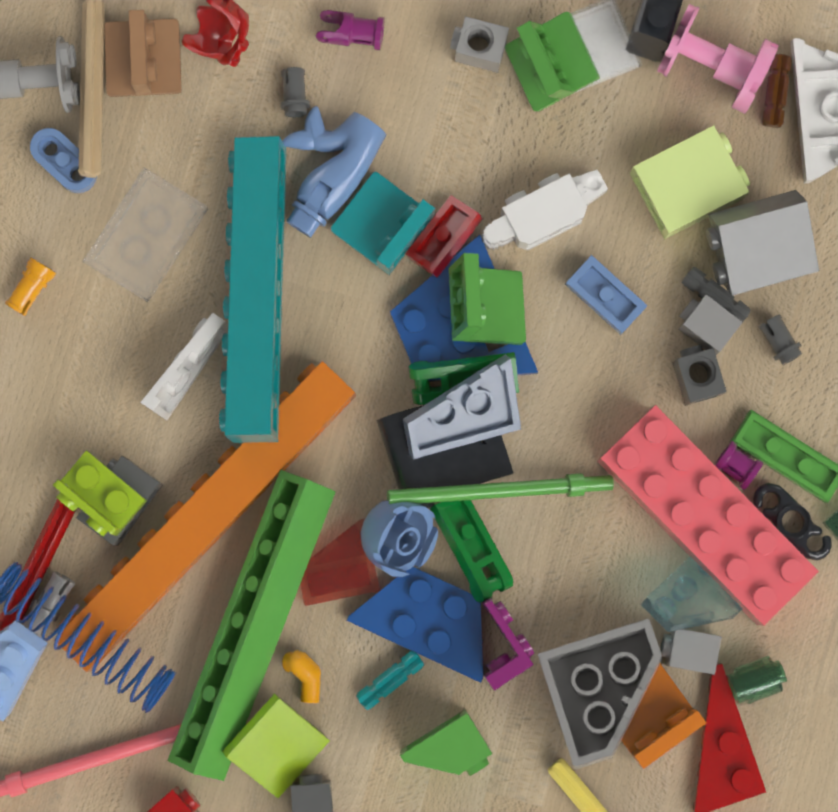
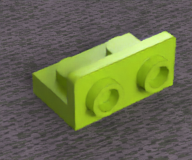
(99, 494)

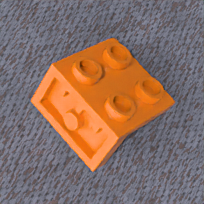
(660, 720)

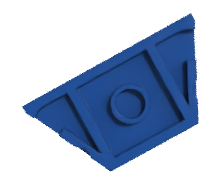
(427, 619)

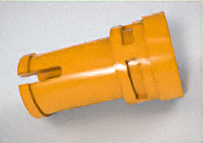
(30, 285)

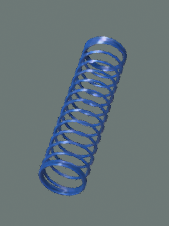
(158, 683)

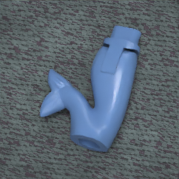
(337, 178)

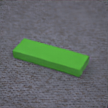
(787, 456)

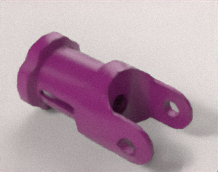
(352, 30)

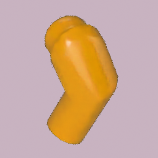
(307, 672)

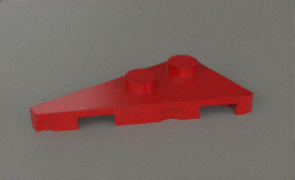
(727, 762)

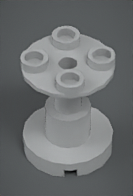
(17, 78)

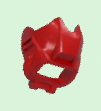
(217, 31)

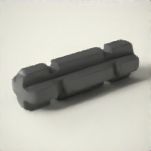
(696, 280)

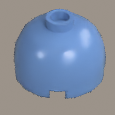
(398, 536)

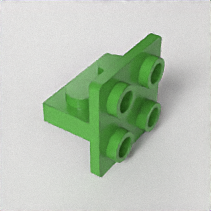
(551, 60)

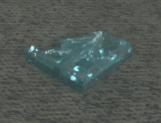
(690, 599)

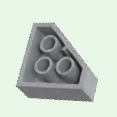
(599, 687)

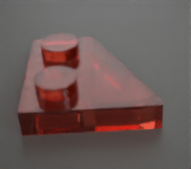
(339, 570)

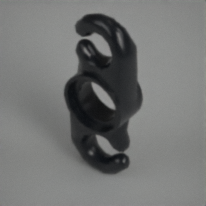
(788, 503)

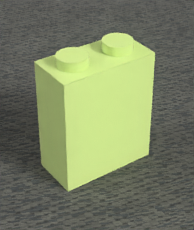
(690, 181)

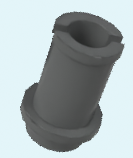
(294, 92)
(781, 340)

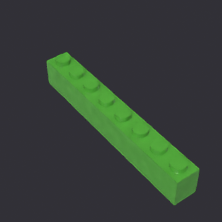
(251, 625)

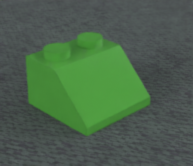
(450, 747)

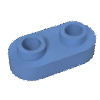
(63, 162)

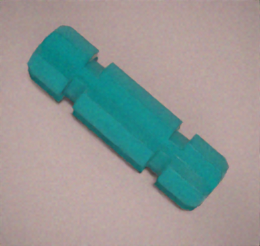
(390, 680)

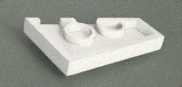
(186, 367)

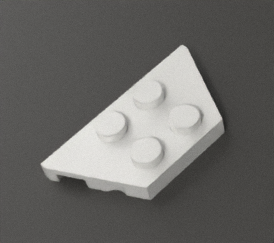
(817, 107)

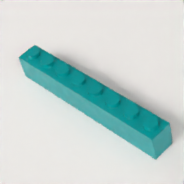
(254, 290)

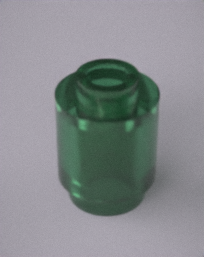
(757, 680)

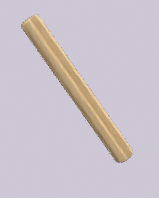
(91, 88)

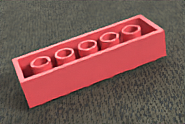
(707, 516)

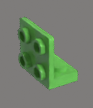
(486, 303)

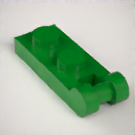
(451, 373)
(472, 548)

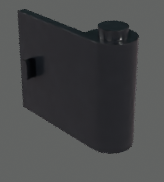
(457, 466)

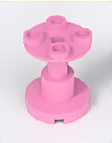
(732, 66)

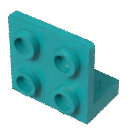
(382, 222)

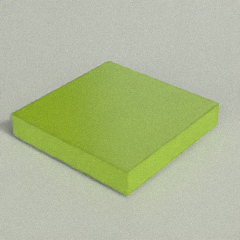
(276, 746)

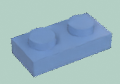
(606, 295)

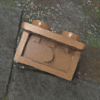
(142, 56)

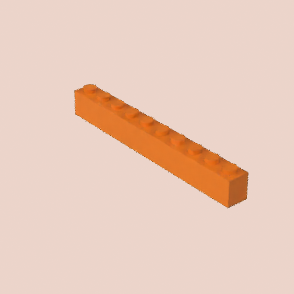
(207, 514)

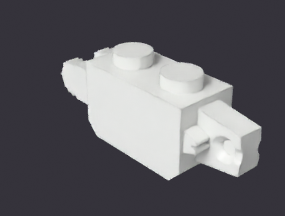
(545, 212)

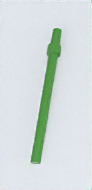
(572, 485)

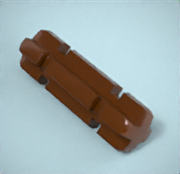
(777, 91)

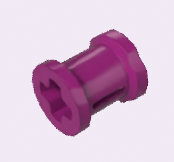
(738, 465)

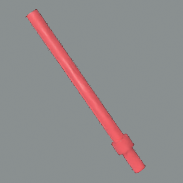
(18, 783)

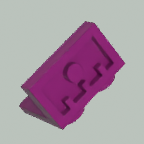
(504, 667)

